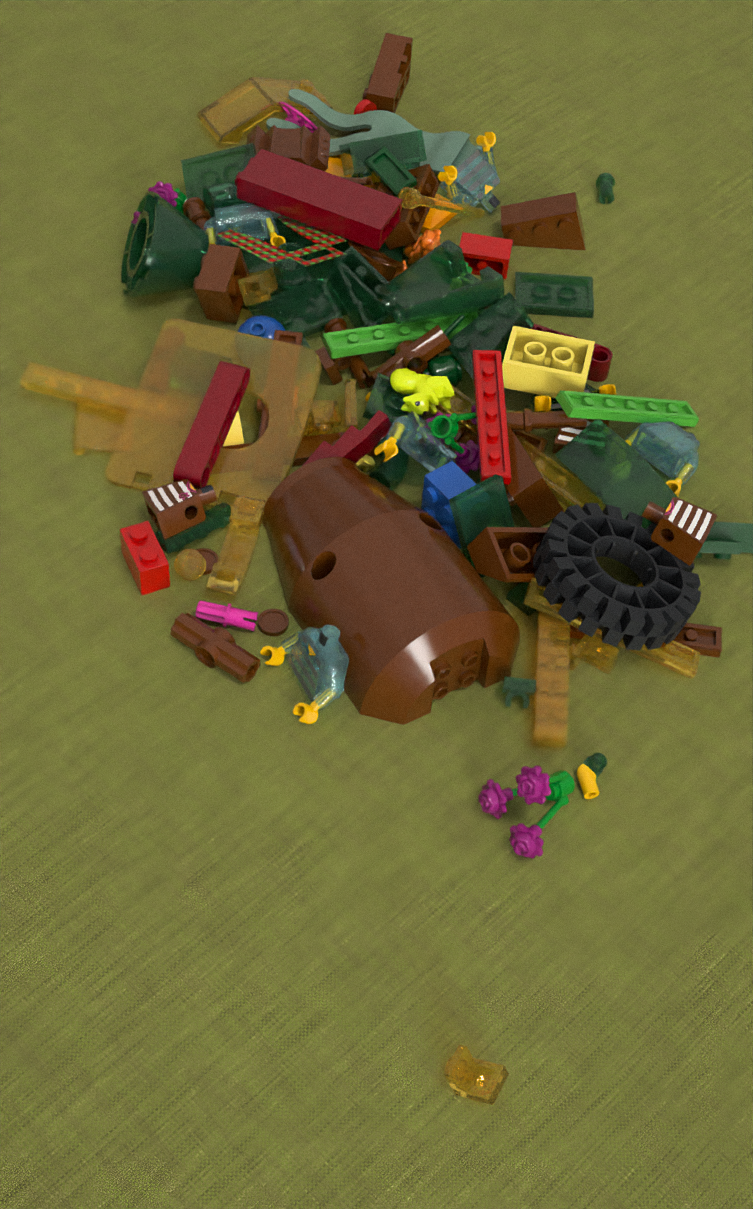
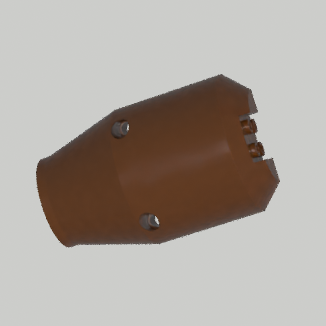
(393, 587)

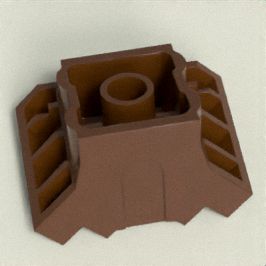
(294, 144)

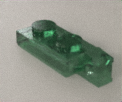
(215, 518)

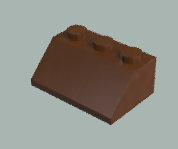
(506, 552)

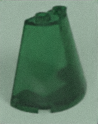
(440, 288)

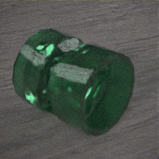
(289, 272)

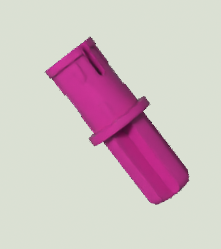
(226, 615)

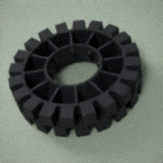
(625, 612)

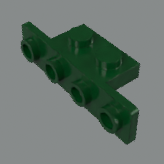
(728, 539)

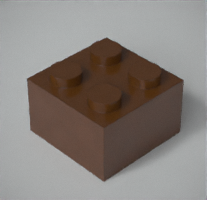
(218, 283)

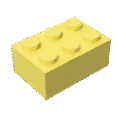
(546, 362)

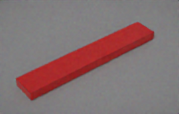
(491, 415)

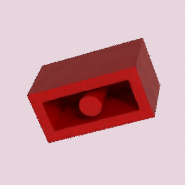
(486, 251)
(145, 558)

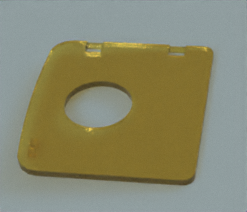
(173, 391)

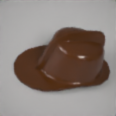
(382, 263)

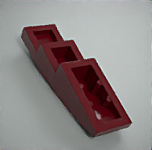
(355, 443)

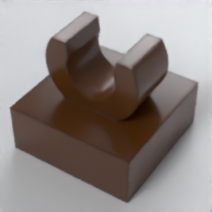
(332, 366)

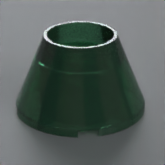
(161, 250)

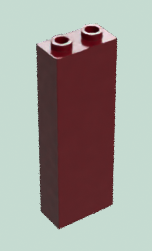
(319, 199)

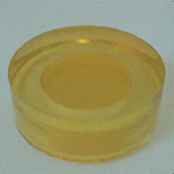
(190, 564)

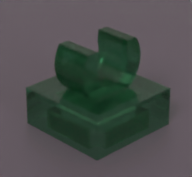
(518, 687)

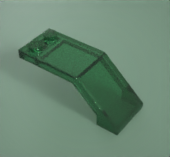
(614, 471)

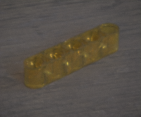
(552, 682)

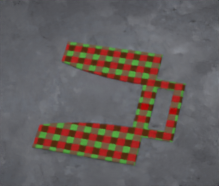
(272, 254)

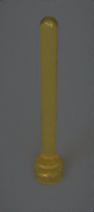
(412, 199)

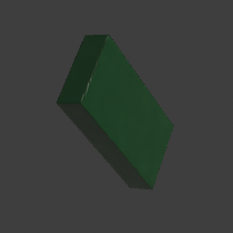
(390, 171)

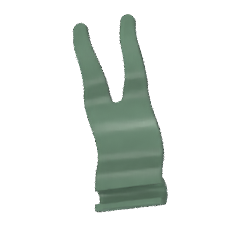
(440, 148)

